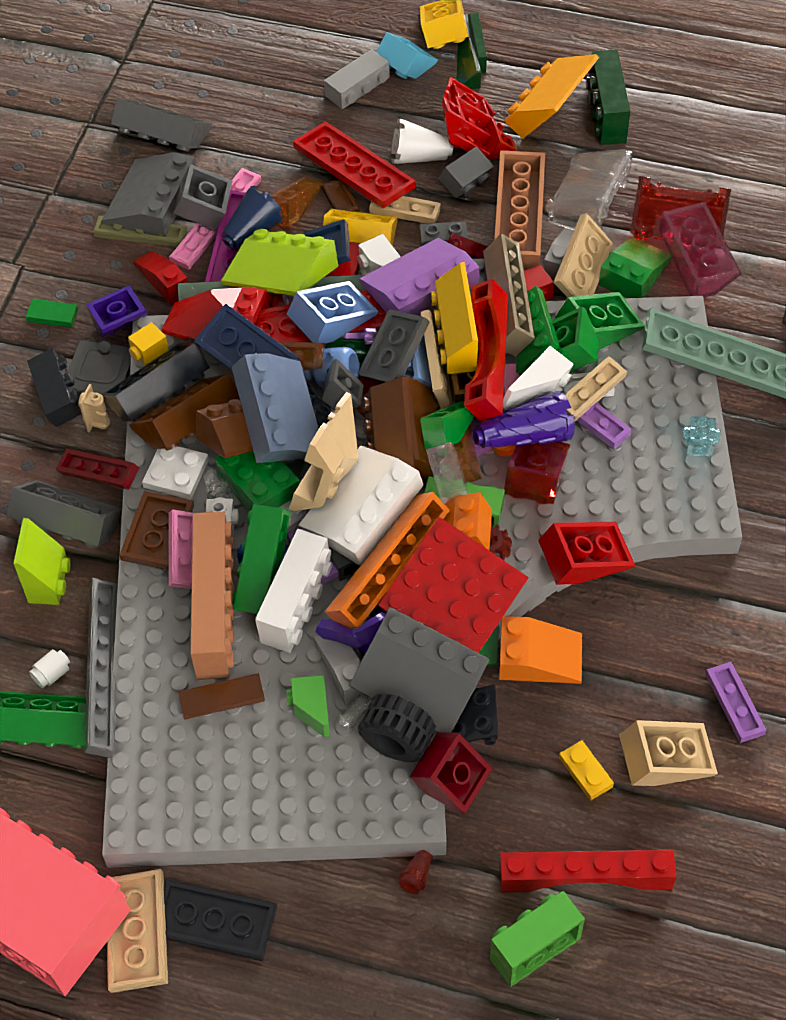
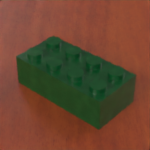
(608, 98)

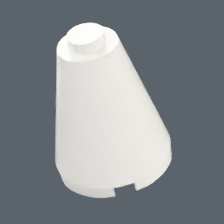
(418, 144)

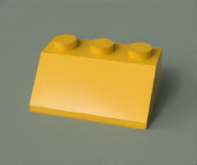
(364, 225)

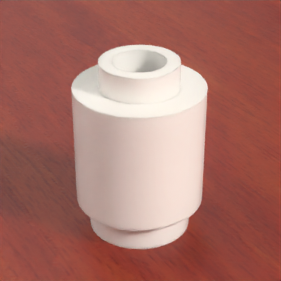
(49, 668)

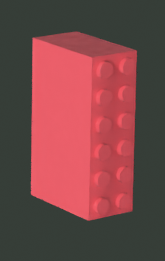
(52, 907)

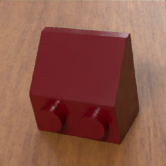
(451, 771)

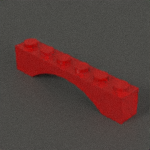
(486, 387)
(546, 869)

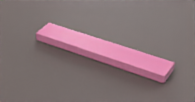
(201, 236)

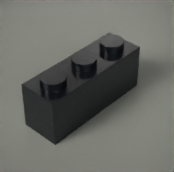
(55, 387)

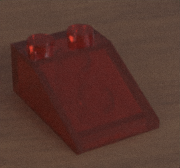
(536, 471)

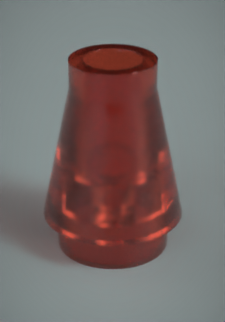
(415, 874)

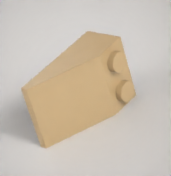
(666, 752)

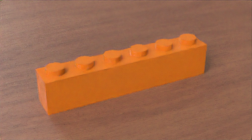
(386, 561)

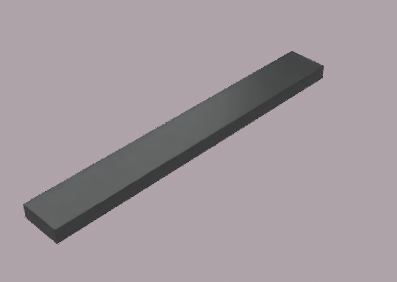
(100, 674)

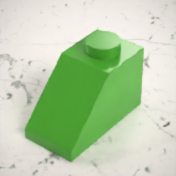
(310, 702)

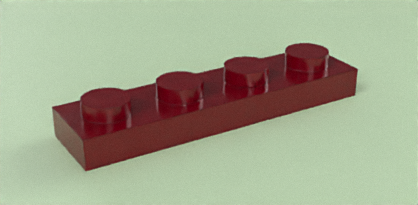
(97, 468)

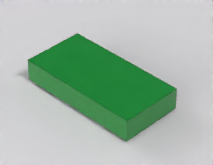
(52, 313)

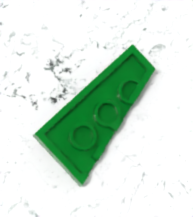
(543, 331)

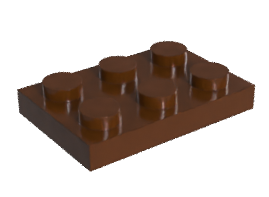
(149, 532)

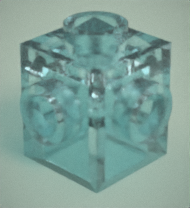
(701, 436)

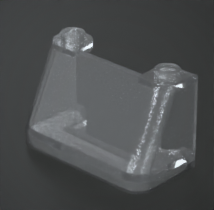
(589, 187)

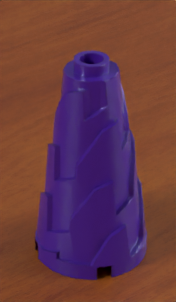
(536, 421)

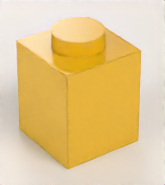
(147, 344)

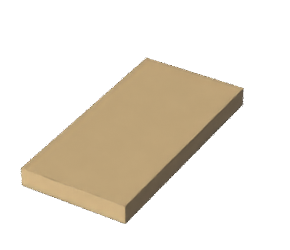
(583, 259)
(438, 372)
(139, 943)

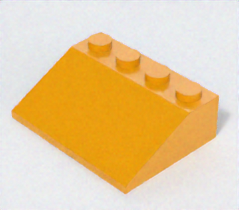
(548, 92)

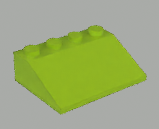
(281, 262)

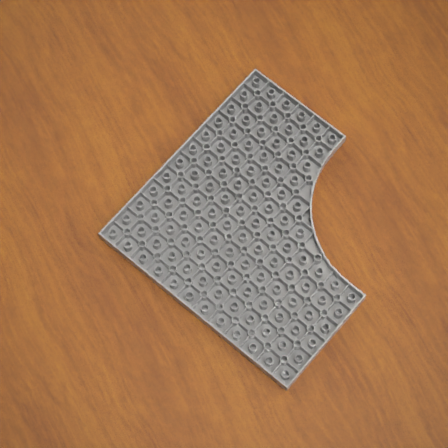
(270, 785)

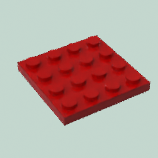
(455, 586)

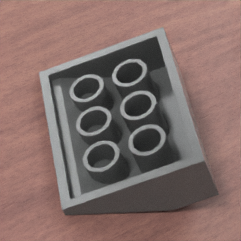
(149, 194)
(421, 667)

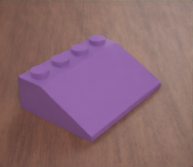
(408, 281)

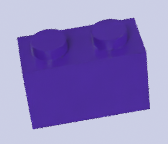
(115, 311)

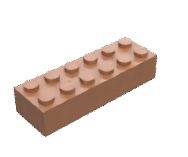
(521, 202)
(212, 596)

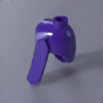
(357, 637)

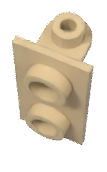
(93, 409)

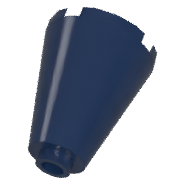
(253, 213)

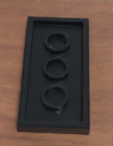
(217, 920)

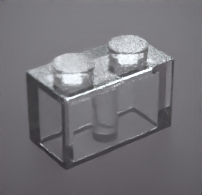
(447, 471)

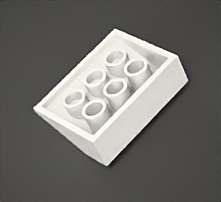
(364, 504)

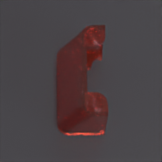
(654, 200)

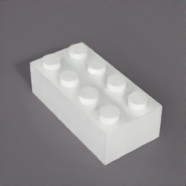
(294, 591)

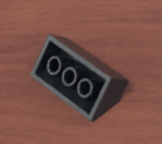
(156, 381)

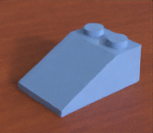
(330, 311)

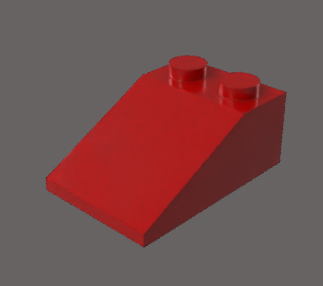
(584, 551)

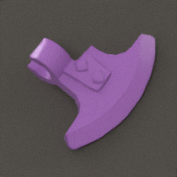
(368, 335)

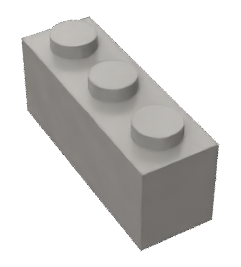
(356, 79)

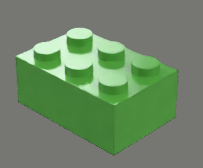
(536, 937)

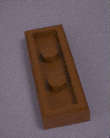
(221, 696)

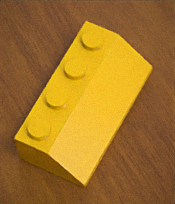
(456, 321)

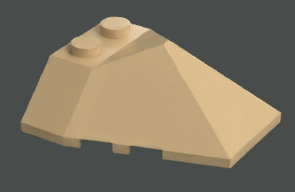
(331, 457)

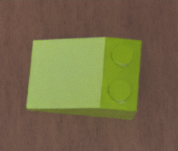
(40, 565)

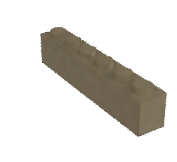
(505, 266)

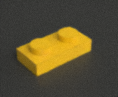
(586, 770)

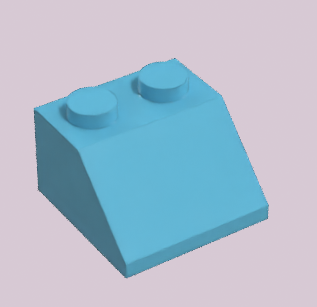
(405, 56)

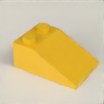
(443, 23)

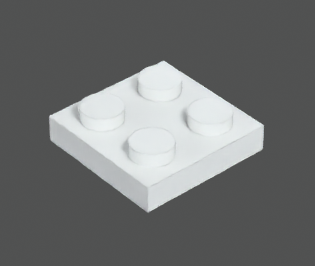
(176, 471)

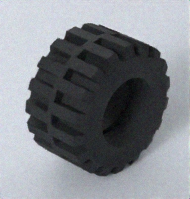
(396, 728)

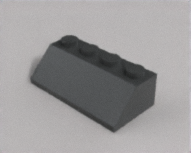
(159, 123)
(64, 512)

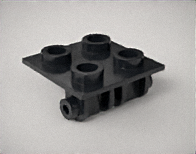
(479, 717)

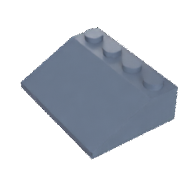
(275, 406)

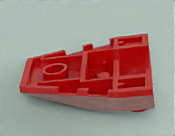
(471, 122)
(194, 313)

